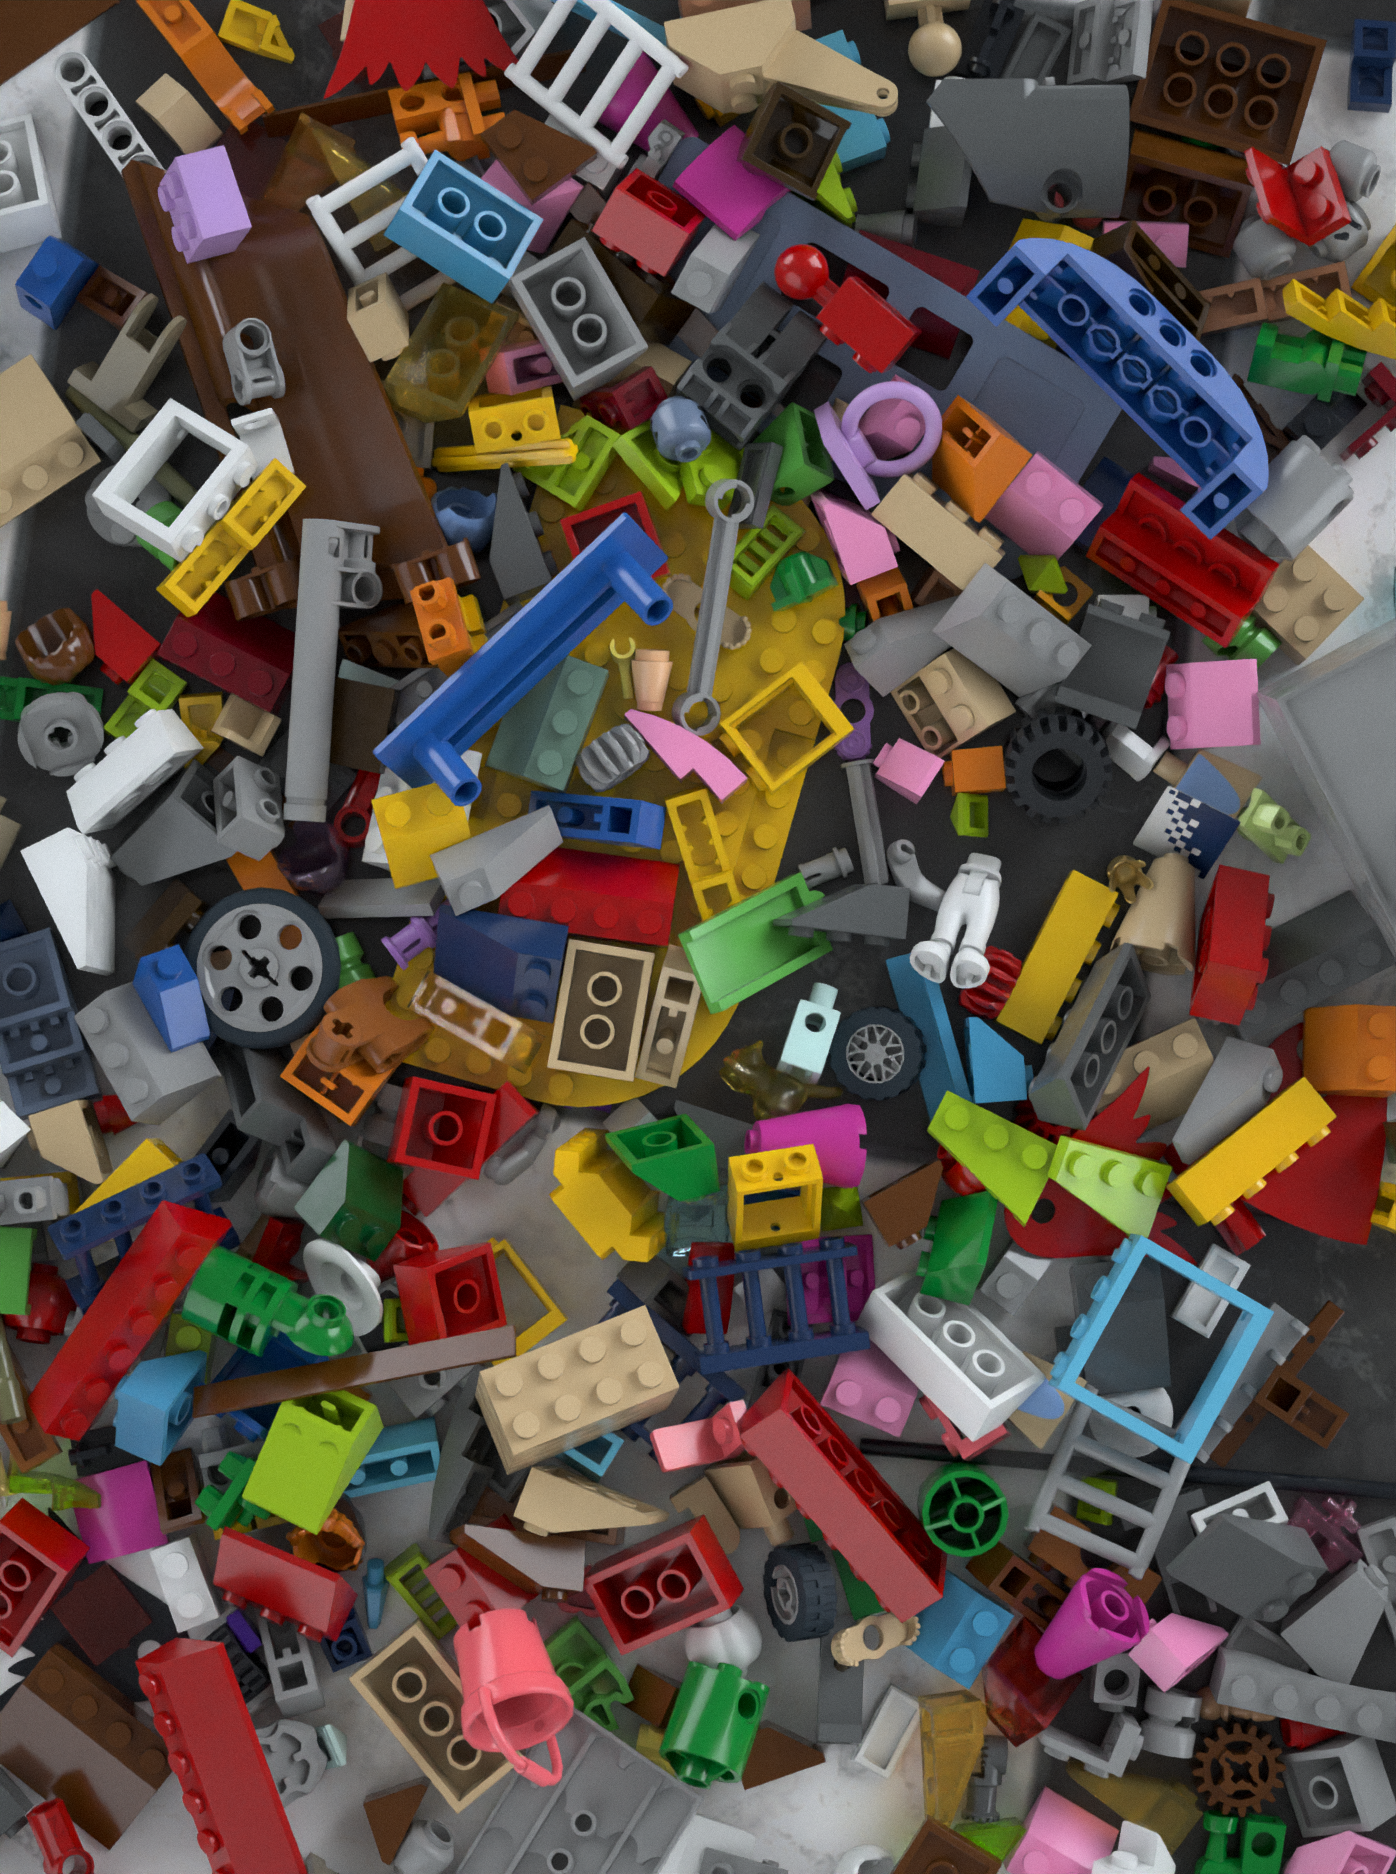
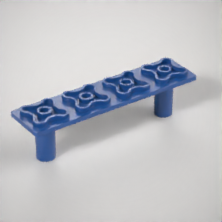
(521, 654)

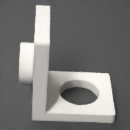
(264, 438)

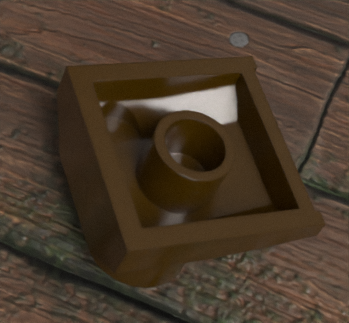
(791, 140)

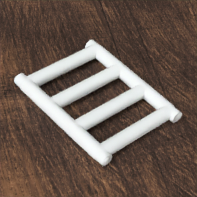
(583, 125)
(343, 243)

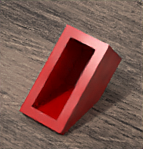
(120, 641)

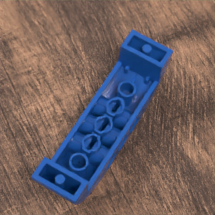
(1142, 364)

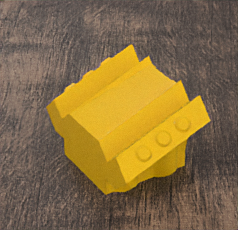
(606, 1199)

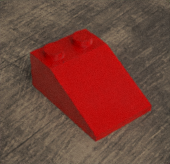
(34, 1569)

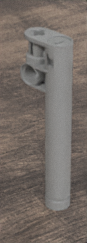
(332, 563)

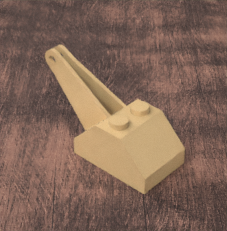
(748, 47)

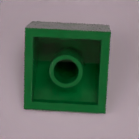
(355, 1201)

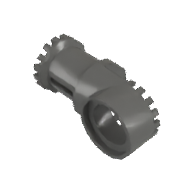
(983, 1784)

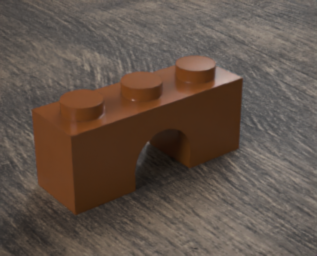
(1052, 1551)

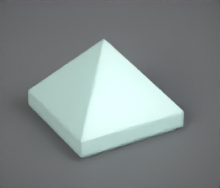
(333, 1744)

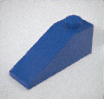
(604, 818)

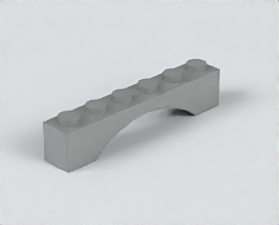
(1280, 1691)

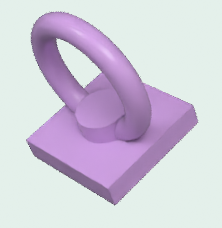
(852, 450)

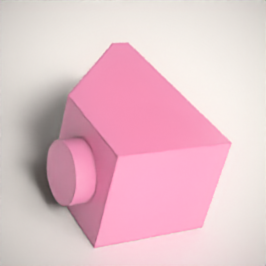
(521, 369)
(892, 426)
(907, 769)
(1176, 1648)

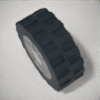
(877, 1053)
(800, 1592)

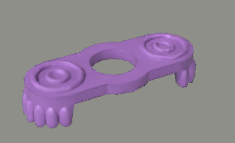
(852, 685)

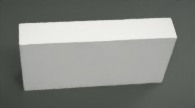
(1198, 1306)
(888, 1732)

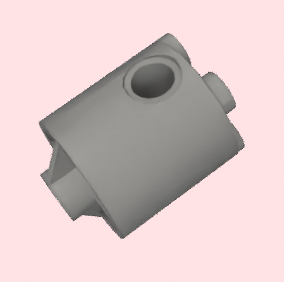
(1298, 502)

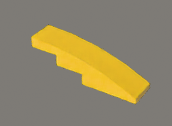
(1344, 318)

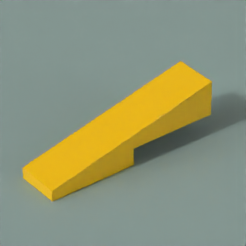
(231, 538)
(702, 850)

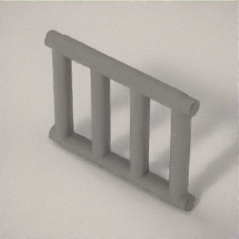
(1056, 1479)

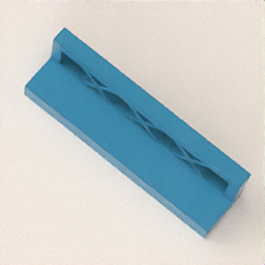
(925, 1005)

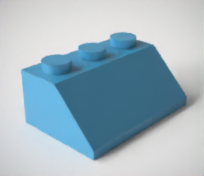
(463, 227)

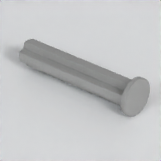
(867, 821)

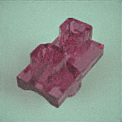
(1338, 1547)

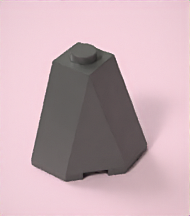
(174, 832)

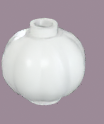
(726, 1638)

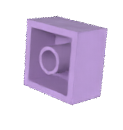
(204, 204)

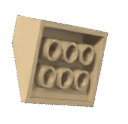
(37, 440)

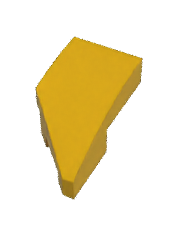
(254, 31)
(200, 714)

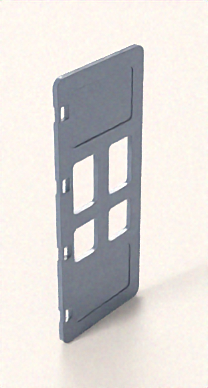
(1006, 374)

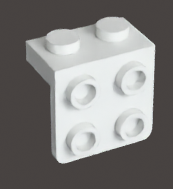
(704, 1833)

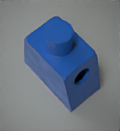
(54, 280)

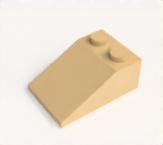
(565, 1502)

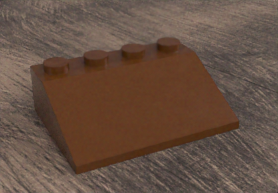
(1226, 79)
(83, 1743)

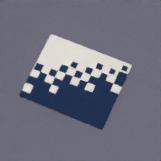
(1186, 828)

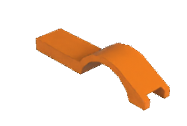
(208, 60)

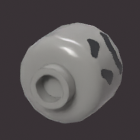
(1346, 240)

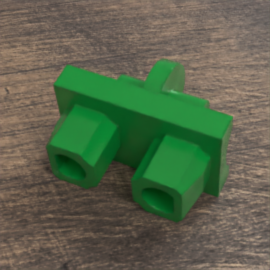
(228, 1507)

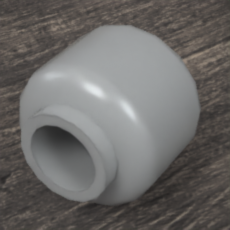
(1355, 169)
(1263, 248)
(425, 1849)

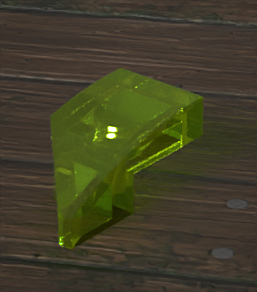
(64, 1490)

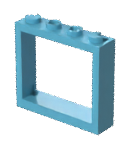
(1220, 1378)

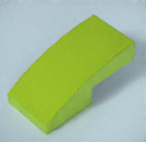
(153, 689)

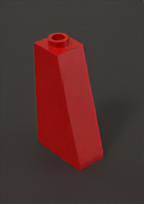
(428, 1190)

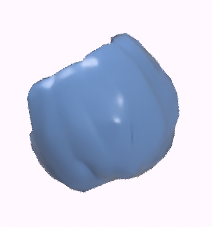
(465, 514)

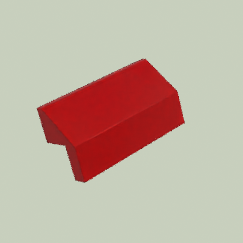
(1177, 565)

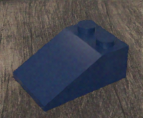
(503, 960)

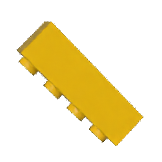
(1056, 957)
(1251, 1152)

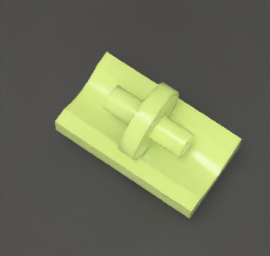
(1271, 828)

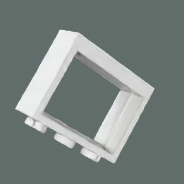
(146, 458)

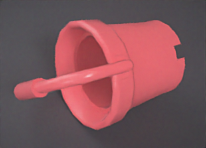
(511, 1691)

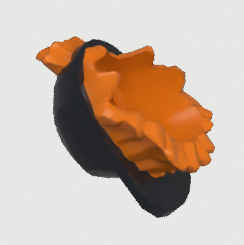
(339, 1542)

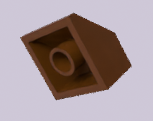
(904, 1205)

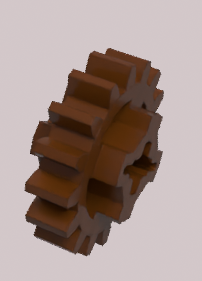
(1226, 1780)

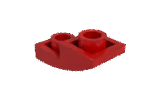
(693, 1317)

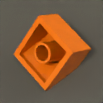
(1350, 1050)

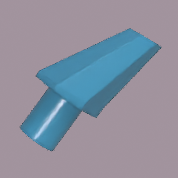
(375, 1591)

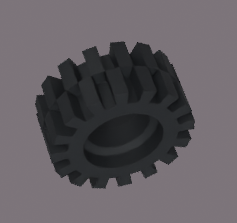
(247, 1667)

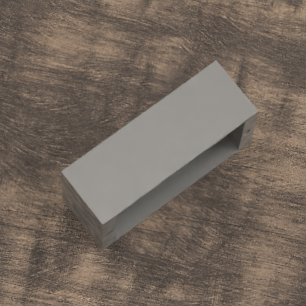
(1342, 743)

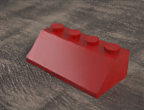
(598, 896)

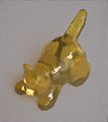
(772, 1091)

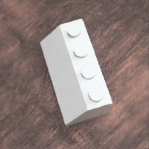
(950, 1354)

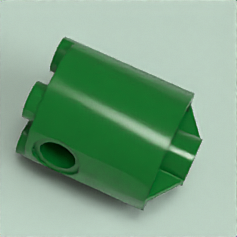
(983, 1502)
(713, 1724)

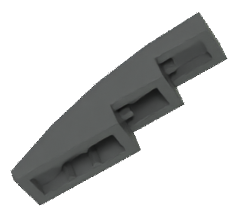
(461, 1467)

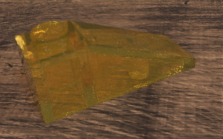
(346, 167)
(476, 1022)
(949, 1748)
(1144, 1802)

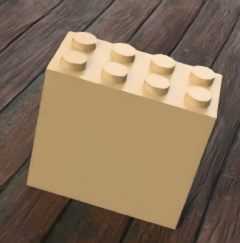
(576, 1389)

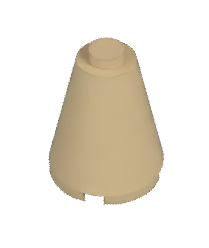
(1163, 918)

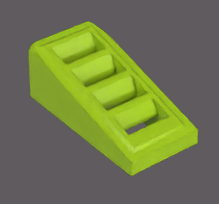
(741, 581)
(399, 1567)

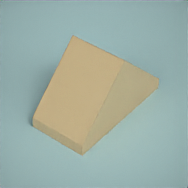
(179, 115)

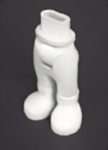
(970, 901)

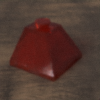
(1016, 1692)

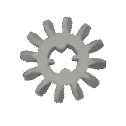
(612, 757)

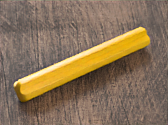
(538, 454)

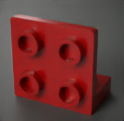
(1299, 198)

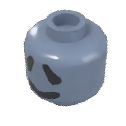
(680, 429)

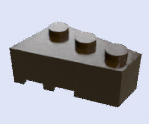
(1143, 260)
(645, 295)

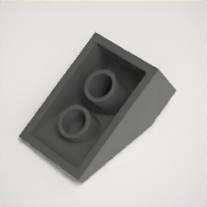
(1135, 1342)
(1250, 1565)

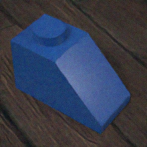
(172, 997)

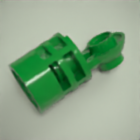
(254, 1304)

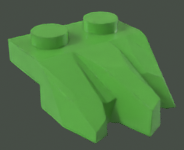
(587, 1672)

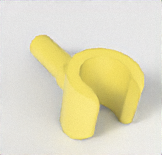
(624, 664)

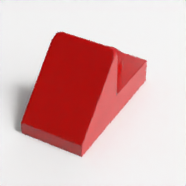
(277, 1247)

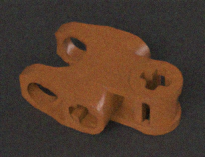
(363, 1029)

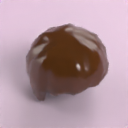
(56, 647)

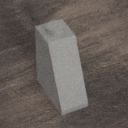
(714, 269)
(1338, 1621)

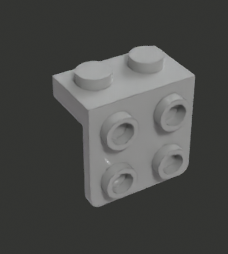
(1119, 1745)

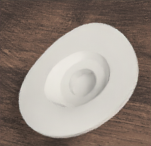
(347, 1278)

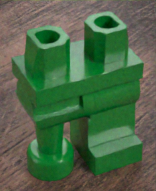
(1306, 363)
(1259, 1844)

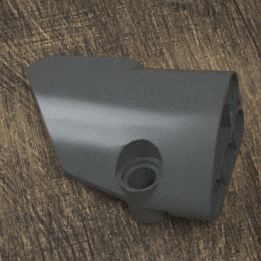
(1040, 141)

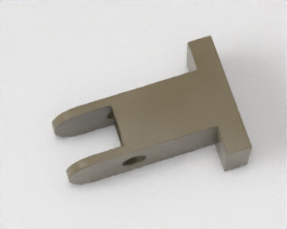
(129, 368)

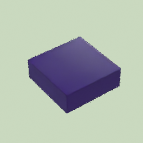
(244, 1629)

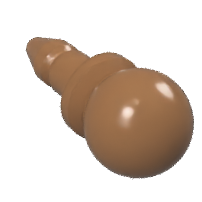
(1211, 1710)

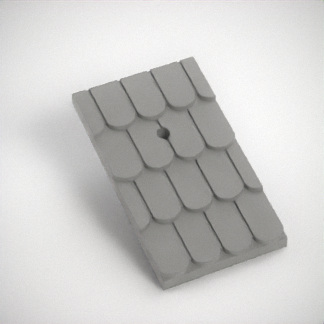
(601, 1818)

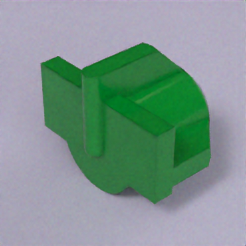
(800, 580)

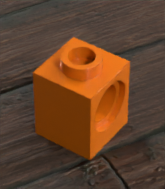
(975, 770)

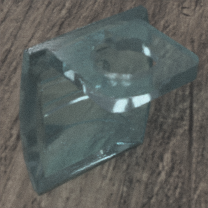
(695, 1222)

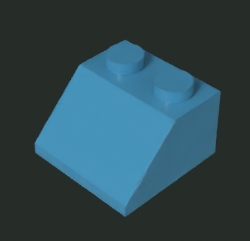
(993, 1066)
(157, 1404)
(960, 1630)

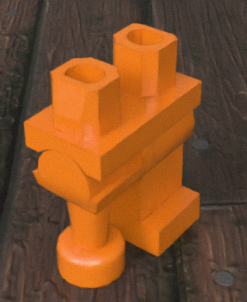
(449, 110)

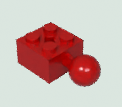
(849, 312)

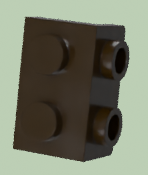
(166, 921)

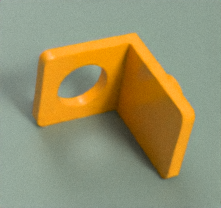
(1065, 613)

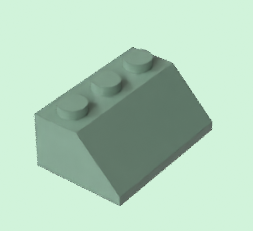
(550, 725)

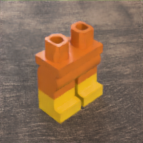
(448, 624)

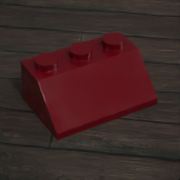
(937, 334)
(239, 658)

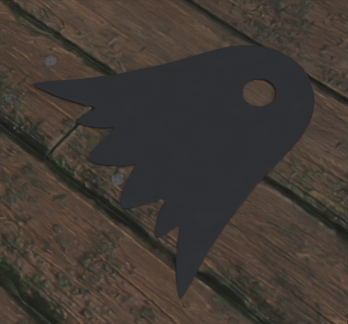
(120, 1666)

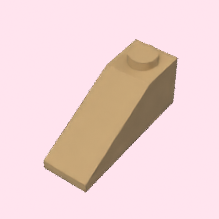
(670, 1021)

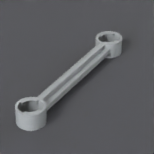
(713, 605)

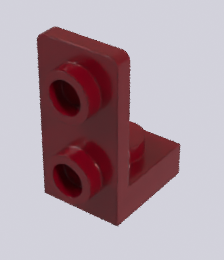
(1381, 391)
(626, 402)

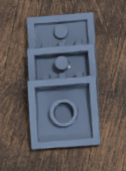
(39, 1038)

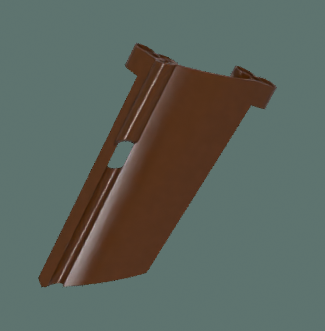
(333, 403)

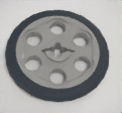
(317, 951)

